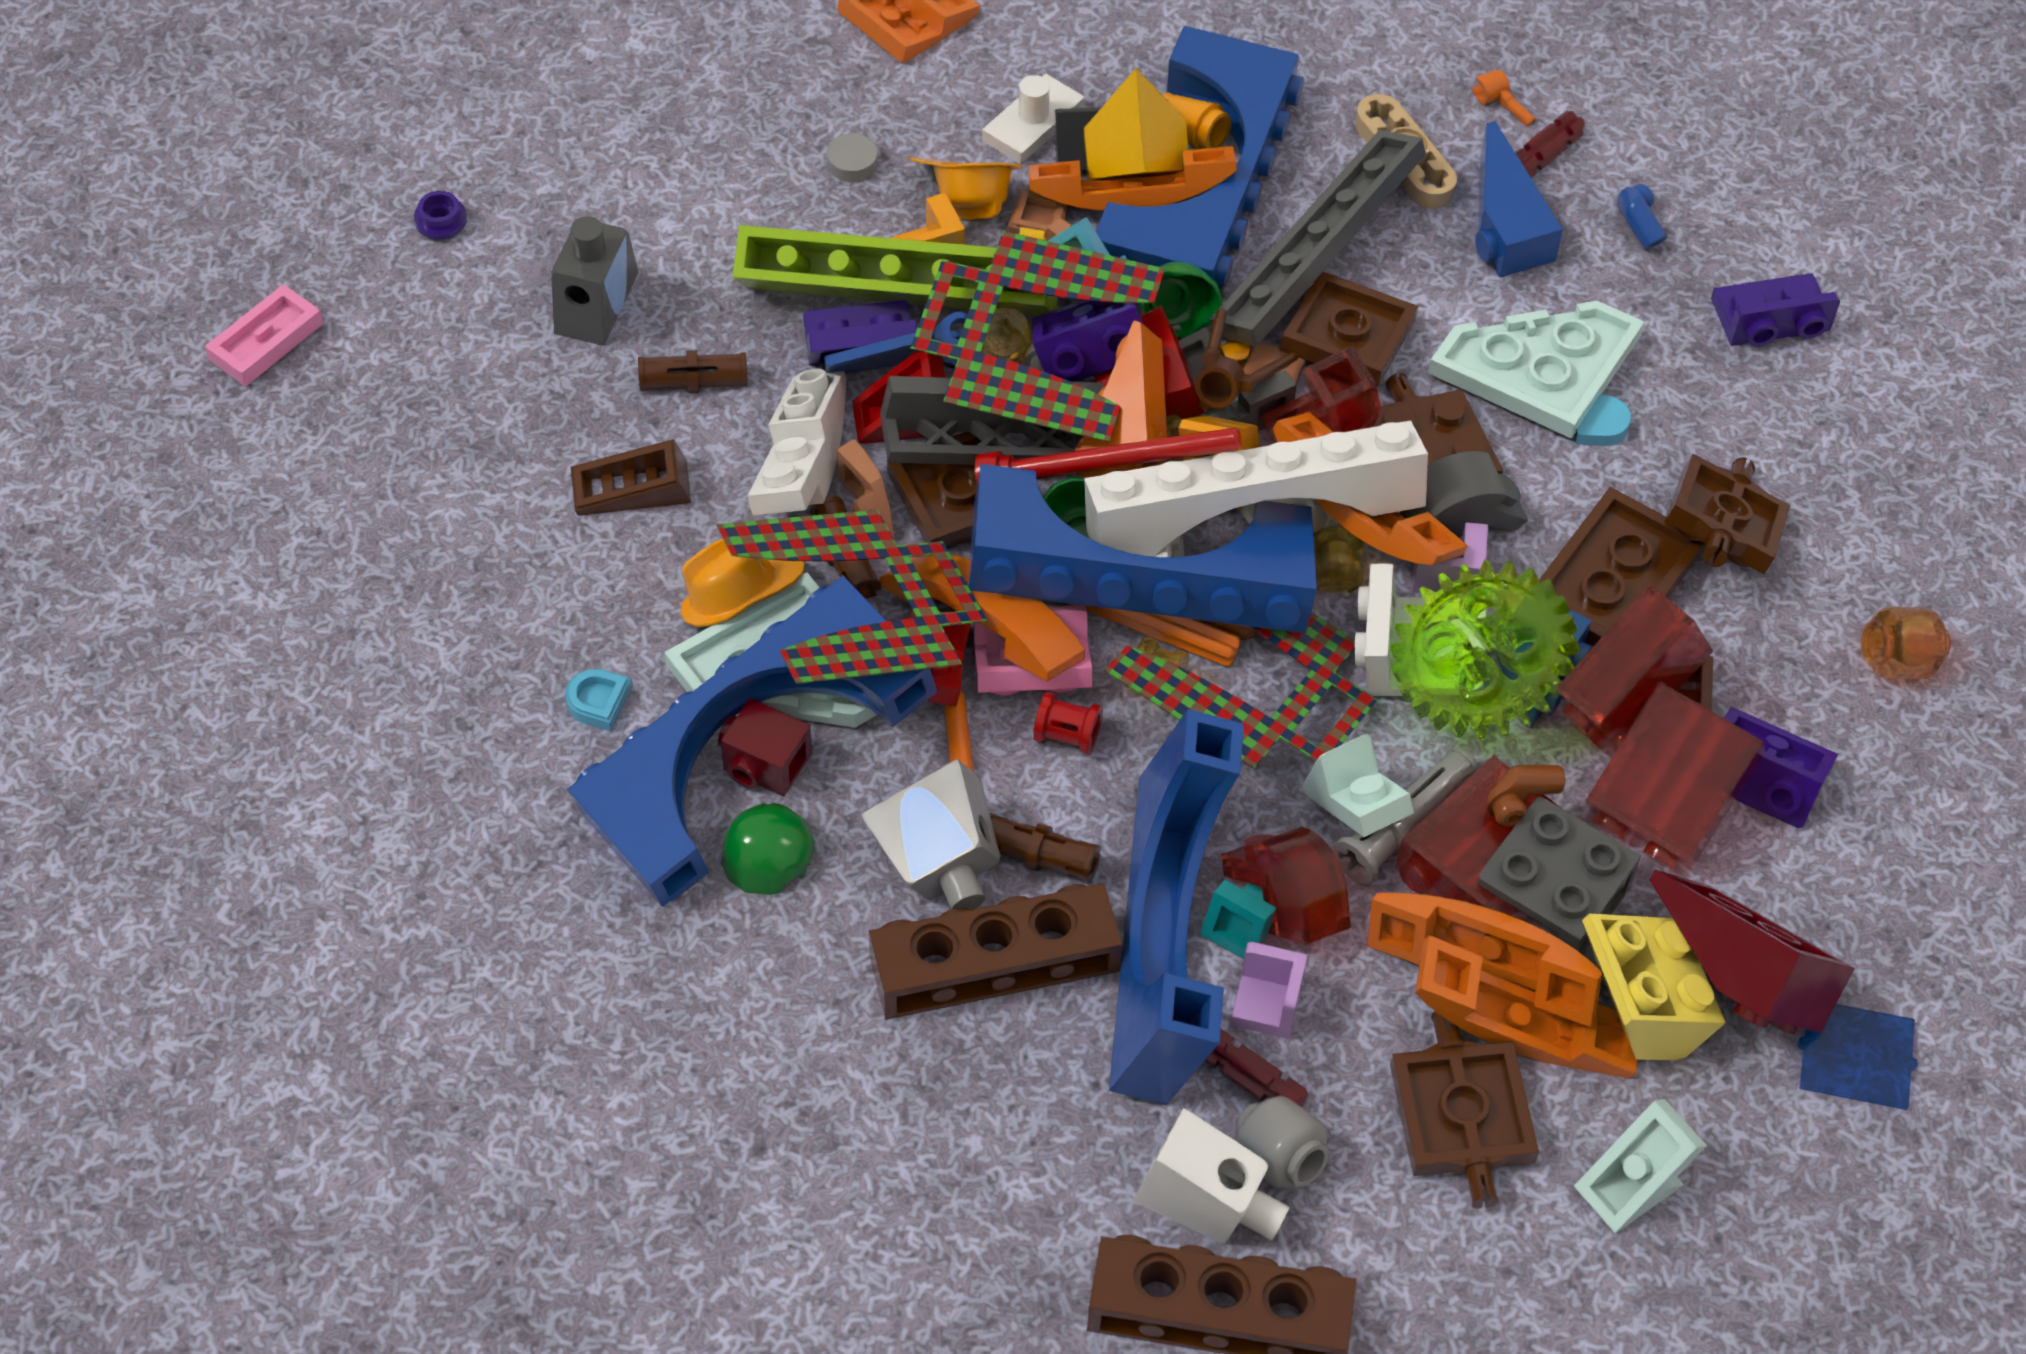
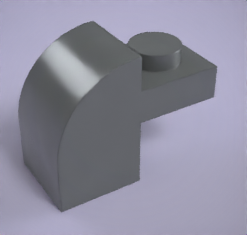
(1471, 491)

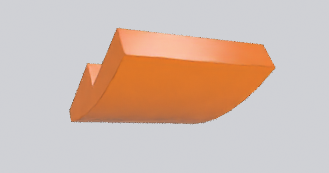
(908, 26)

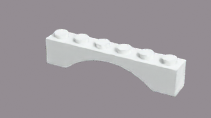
(1364, 468)

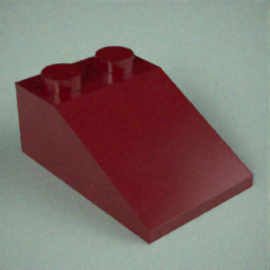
(1754, 960)

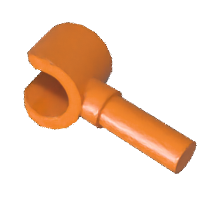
(1496, 86)

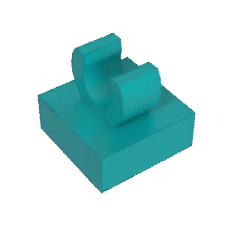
(1237, 917)

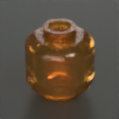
(1905, 643)

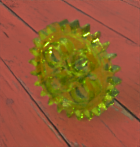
(1522, 614)

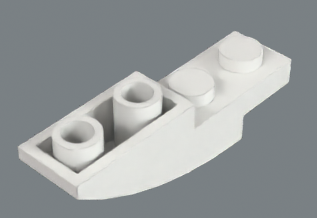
(805, 444)

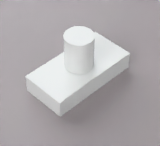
(1031, 117)

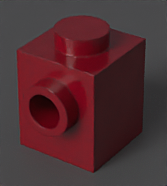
(764, 747)

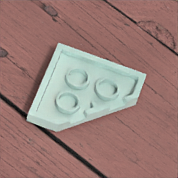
(1540, 362)
(702, 654)

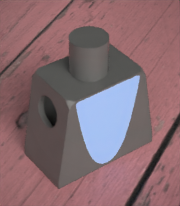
(592, 261)

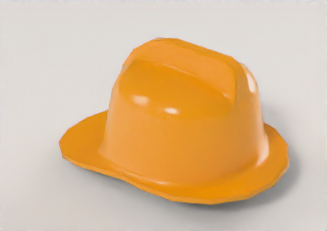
(973, 188)
(727, 584)

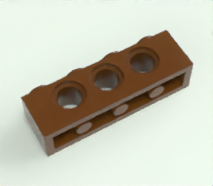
(974, 974)
(1188, 1318)

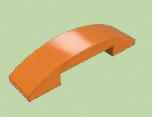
(1200, 172)
(1412, 539)
(1031, 630)
(1510, 948)
(1504, 1012)

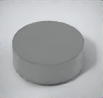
(852, 157)

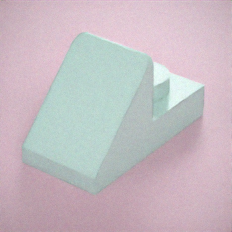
(1353, 789)
(1641, 1166)

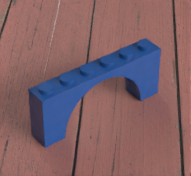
(1254, 89)
(1030, 553)
(641, 788)
(1162, 1016)

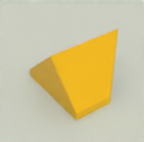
(1135, 133)

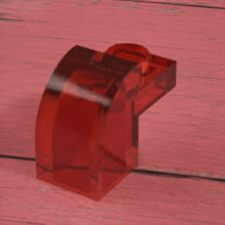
(1338, 395)
(1296, 877)

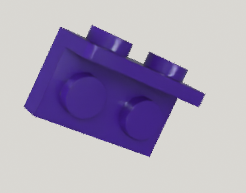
(1774, 309)
(854, 326)
(1082, 337)
(1787, 774)

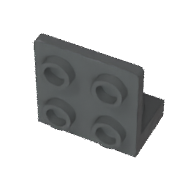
(1560, 871)

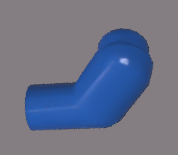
(1635, 207)

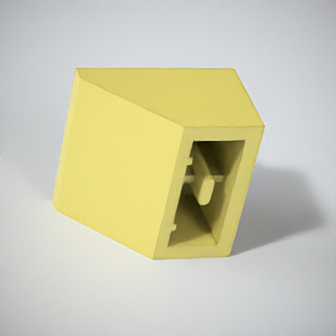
(1654, 984)

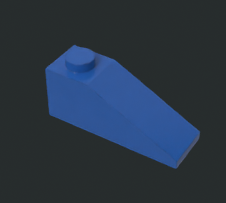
(1513, 217)

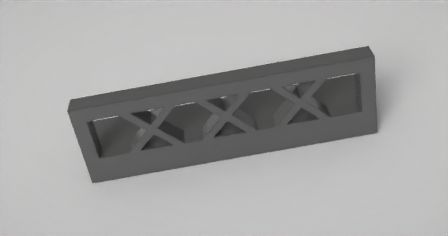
(919, 406)

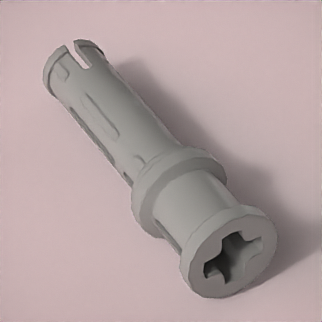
(1425, 795)

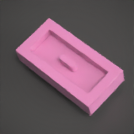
(264, 335)

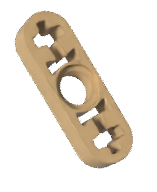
(1399, 121)

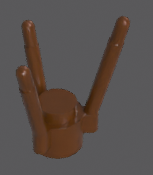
(1224, 377)

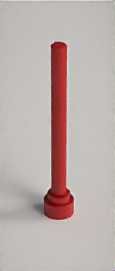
(1119, 455)

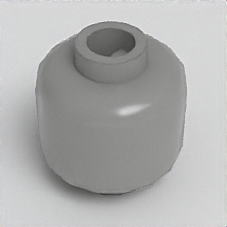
(1286, 1139)

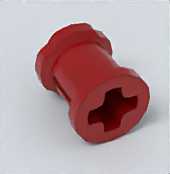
(1067, 723)

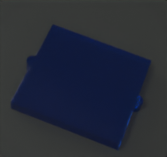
(1860, 1057)

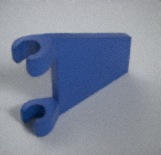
(892, 351)

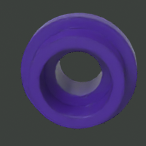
(441, 205)

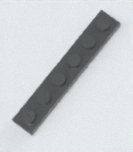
(1319, 236)

